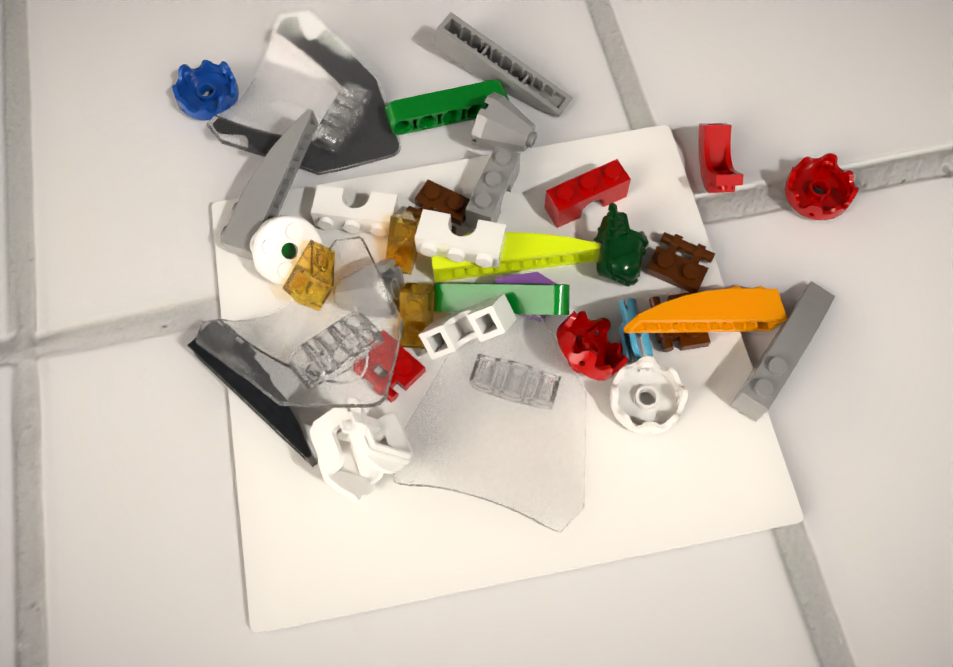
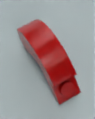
(715, 158)

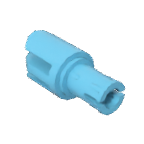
(627, 315)

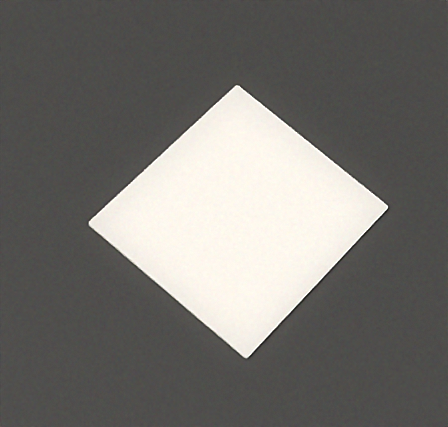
(698, 482)

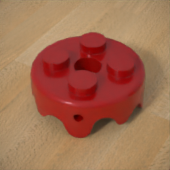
(822, 174)
(587, 349)

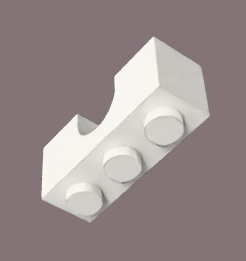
(331, 211)
(480, 247)
(480, 320)

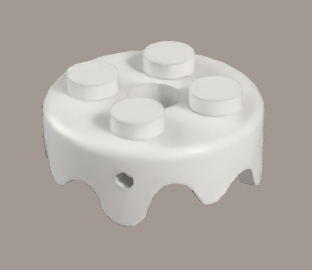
(269, 240)
(652, 378)

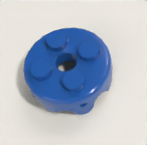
(207, 77)

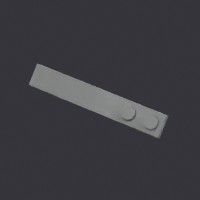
(492, 62)
(268, 186)
(783, 353)

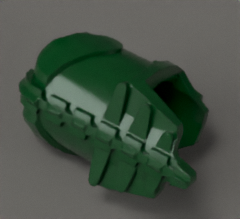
(620, 248)

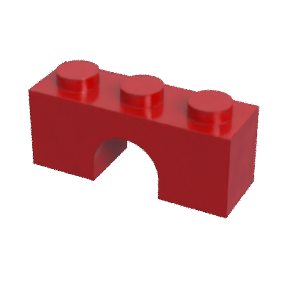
(568, 199)

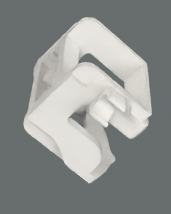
(371, 457)

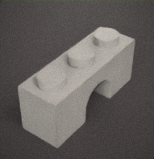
(495, 180)

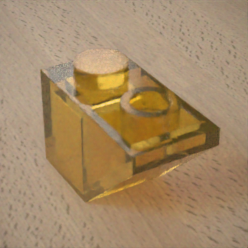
(401, 239)
(312, 276)
(416, 312)

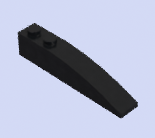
(276, 416)

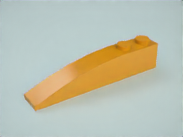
(714, 311)

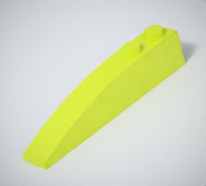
(522, 253)

